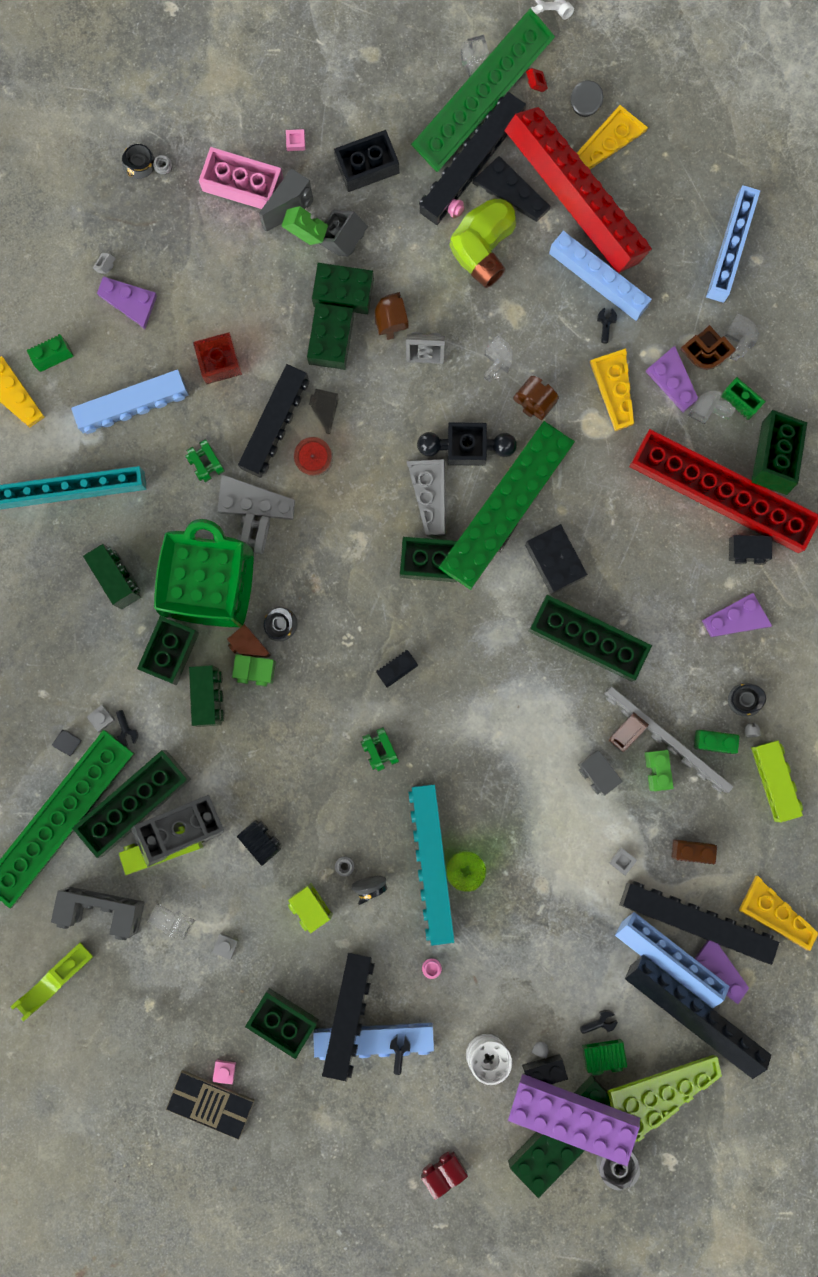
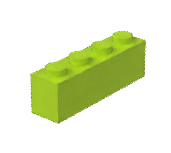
(777, 781)
(133, 860)

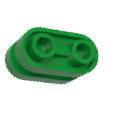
(203, 472)
(376, 761)

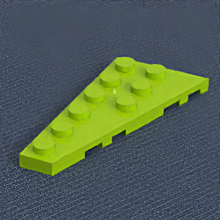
(661, 1095)

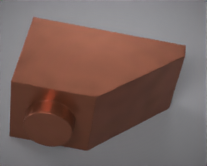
(247, 643)

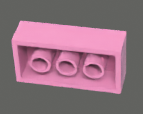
(239, 178)

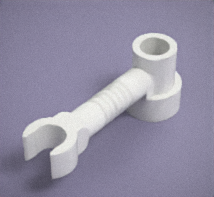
(563, 8)

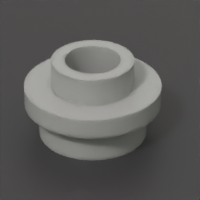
(159, 160)
(340, 871)

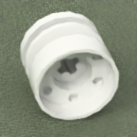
(492, 1070)

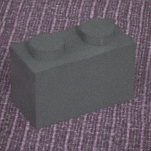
(599, 773)

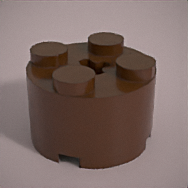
(536, 398)

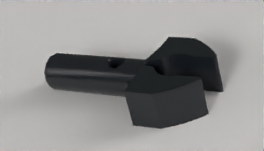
(606, 324)
(125, 729)
(600, 1023)
(399, 1053)

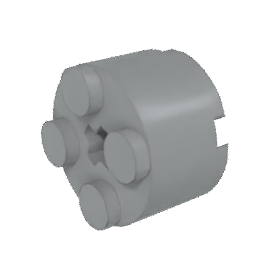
(619, 1176)

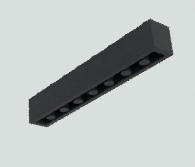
(471, 159)
(698, 923)
(698, 1017)

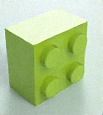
(309, 908)

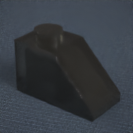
(324, 407)

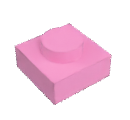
(295, 140)
(224, 1072)

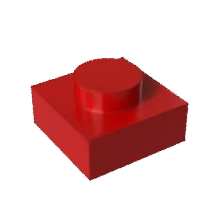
(536, 80)

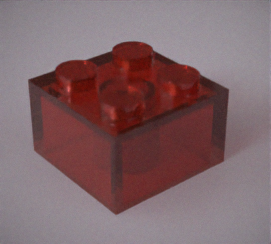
(217, 358)

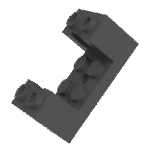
(157, 835)
(72, 901)

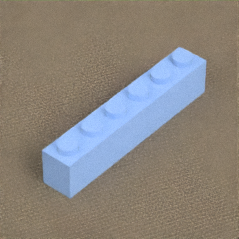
(733, 244)
(599, 275)
(129, 402)
(672, 959)
(377, 1039)

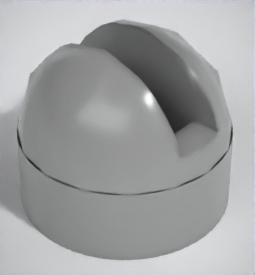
(752, 730)
(540, 1049)

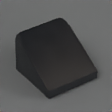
(66, 742)

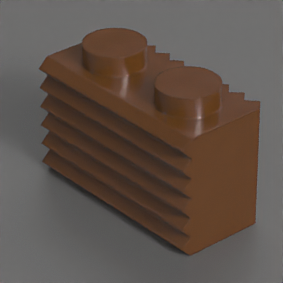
(694, 852)

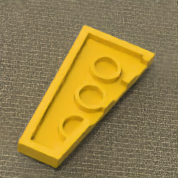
(611, 136)
(613, 381)
(16, 398)
(770, 910)

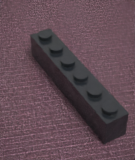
(273, 421)
(347, 1017)

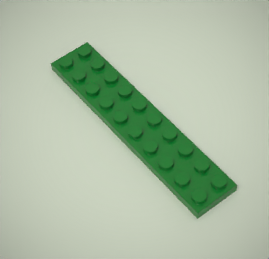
(483, 90)
(506, 505)
(59, 815)

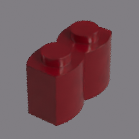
(443, 1175)

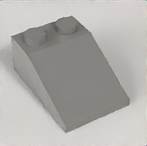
(425, 348)

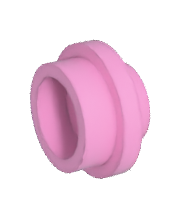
(456, 208)
(431, 968)

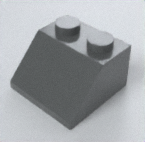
(343, 232)

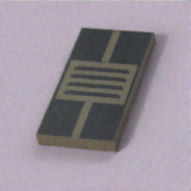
(210, 1104)

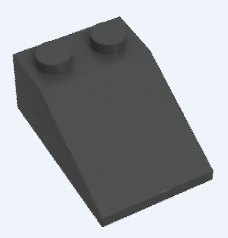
(292, 192)

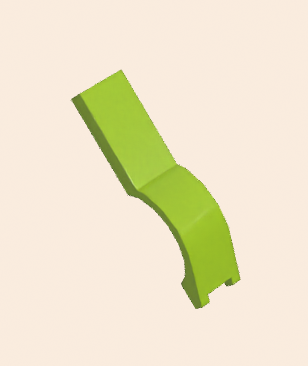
(53, 981)

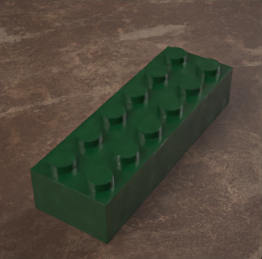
(590, 638)
(131, 803)
(546, 1158)

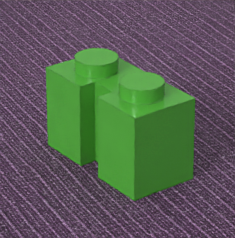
(299, 223)
(253, 669)
(661, 770)

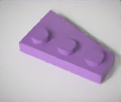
(129, 299)
(673, 379)
(737, 617)
(717, 962)

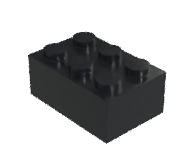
(367, 160)
(556, 559)

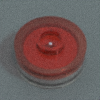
(313, 456)

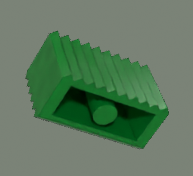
(50, 353)
(743, 398)
(716, 741)
(604, 1056)

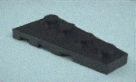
(507, 185)

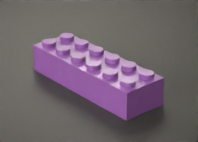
(575, 1120)

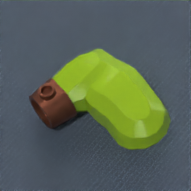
(479, 235)

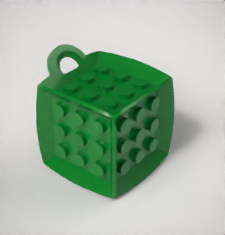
(204, 577)

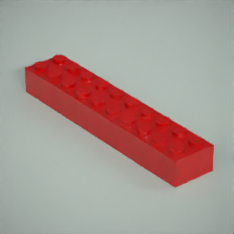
(578, 189)
(725, 491)

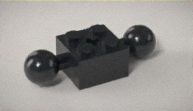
(474, 433)

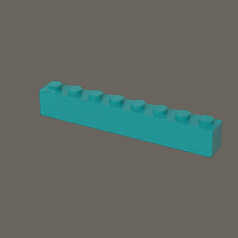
(72, 487)
(432, 864)

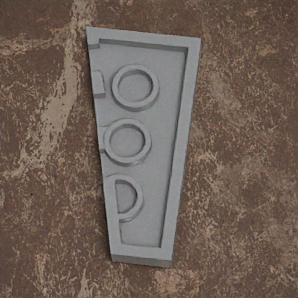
(429, 487)
(243, 498)

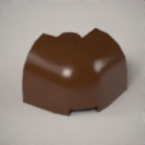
(391, 315)
(708, 349)

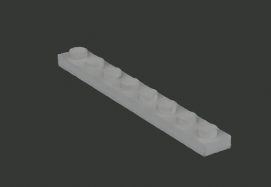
(673, 745)

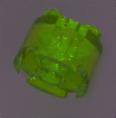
(469, 881)

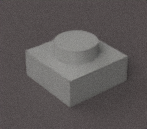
(104, 263)
(100, 718)
(622, 861)
(225, 946)

